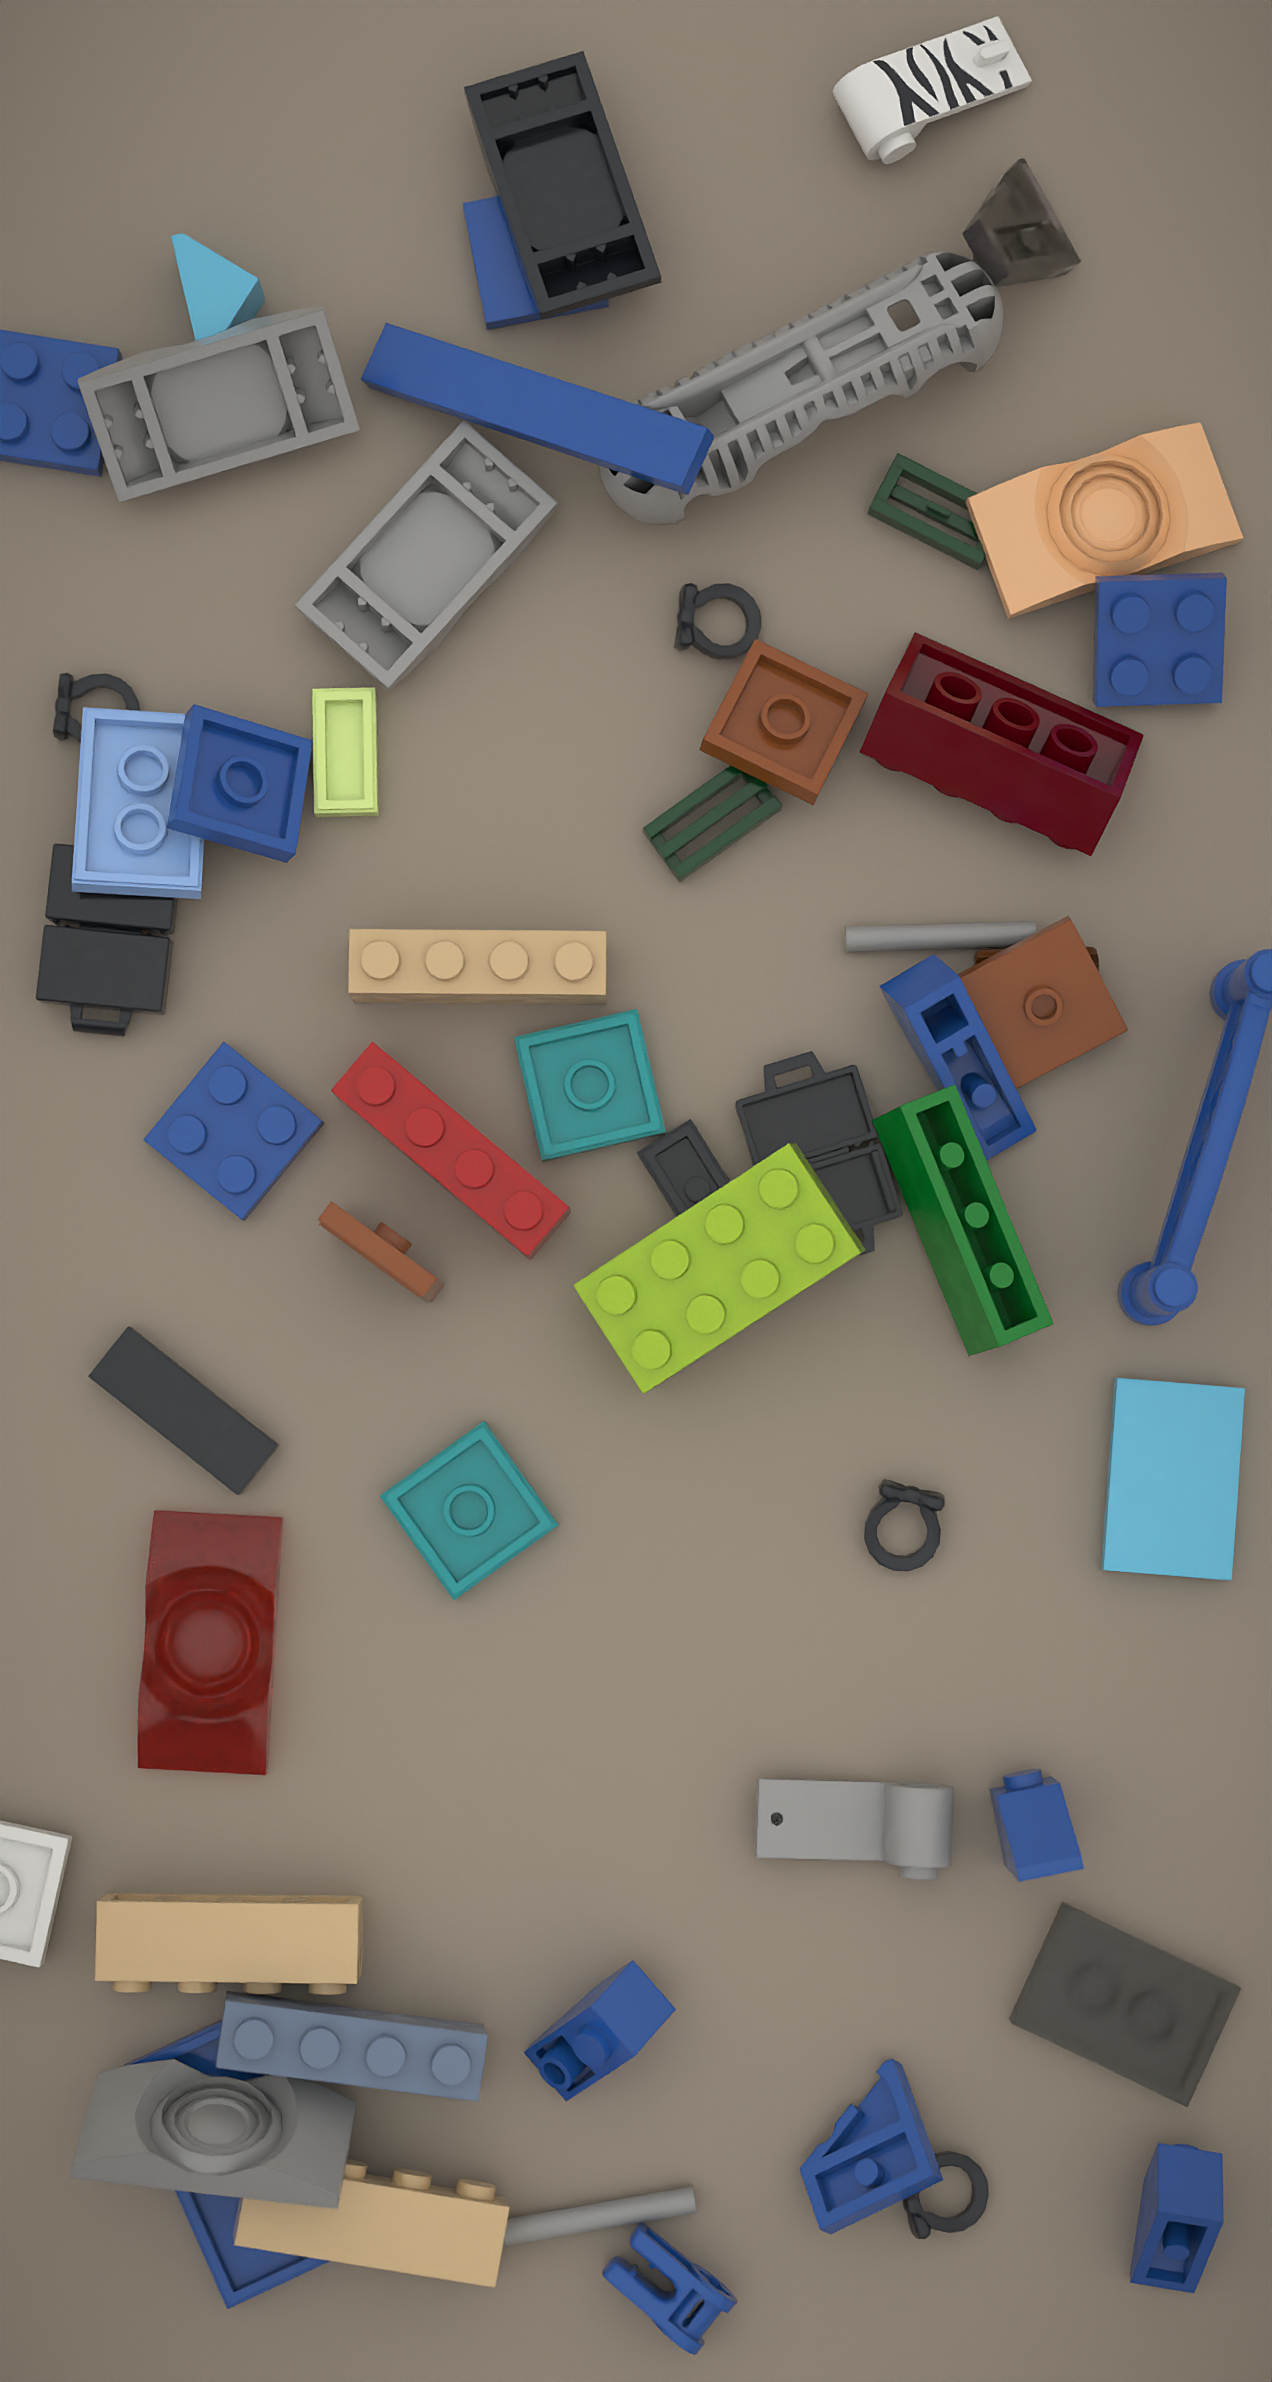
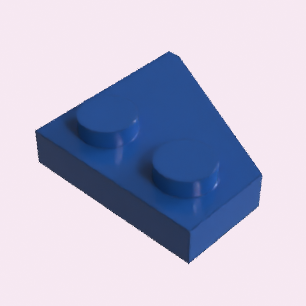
(872, 2156)

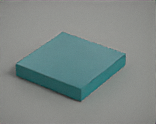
(589, 1085)
(469, 1510)

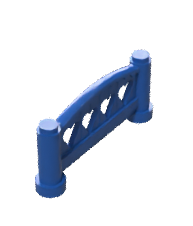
(1163, 1287)

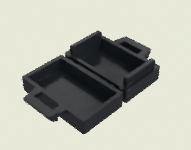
(107, 957)
(824, 1120)

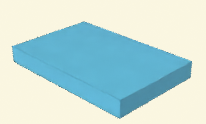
(1172, 1479)

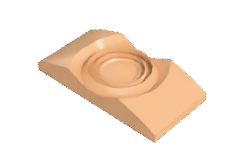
(1103, 516)

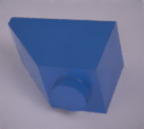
(1034, 1826)
(1178, 2217)

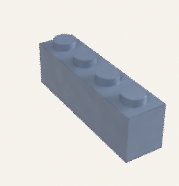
(352, 2046)

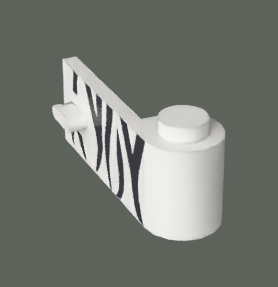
(904, 91)

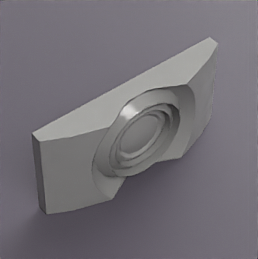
(218, 402)
(427, 556)
(216, 2134)

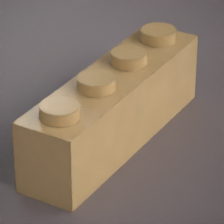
(477, 966)
(229, 1939)
(389, 2226)

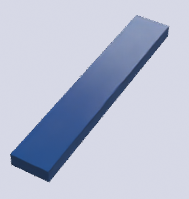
(538, 408)

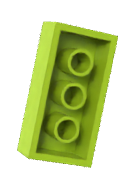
(719, 1267)

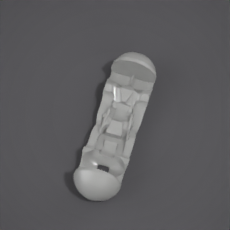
(820, 370)

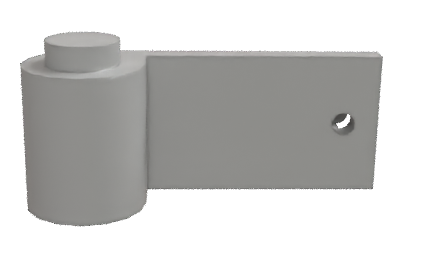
(856, 1821)

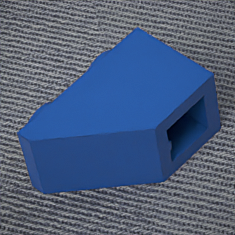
(600, 2031)

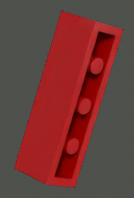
(451, 1150)

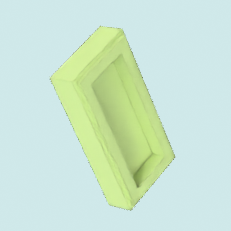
(345, 752)

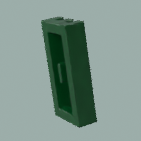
(919, 529)
(693, 801)

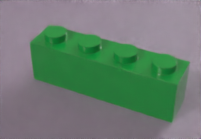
(962, 1221)

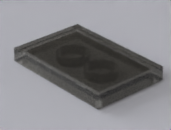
(1124, 2004)

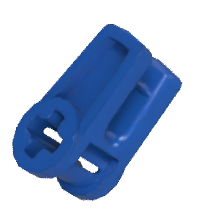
(671, 2308)

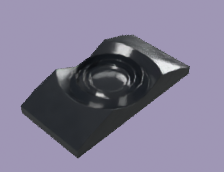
(561, 185)

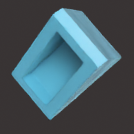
(215, 288)

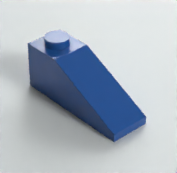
(958, 1051)

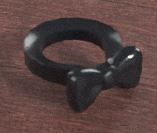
(690, 635)
(70, 690)
(892, 1495)
(922, 2221)

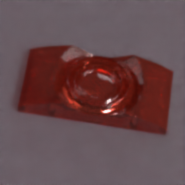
(209, 1642)

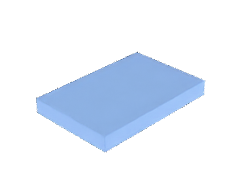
(125, 808)

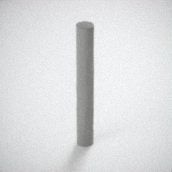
(937, 936)
(600, 2216)

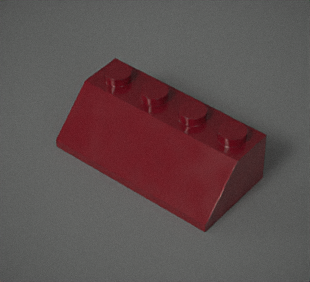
(1002, 744)

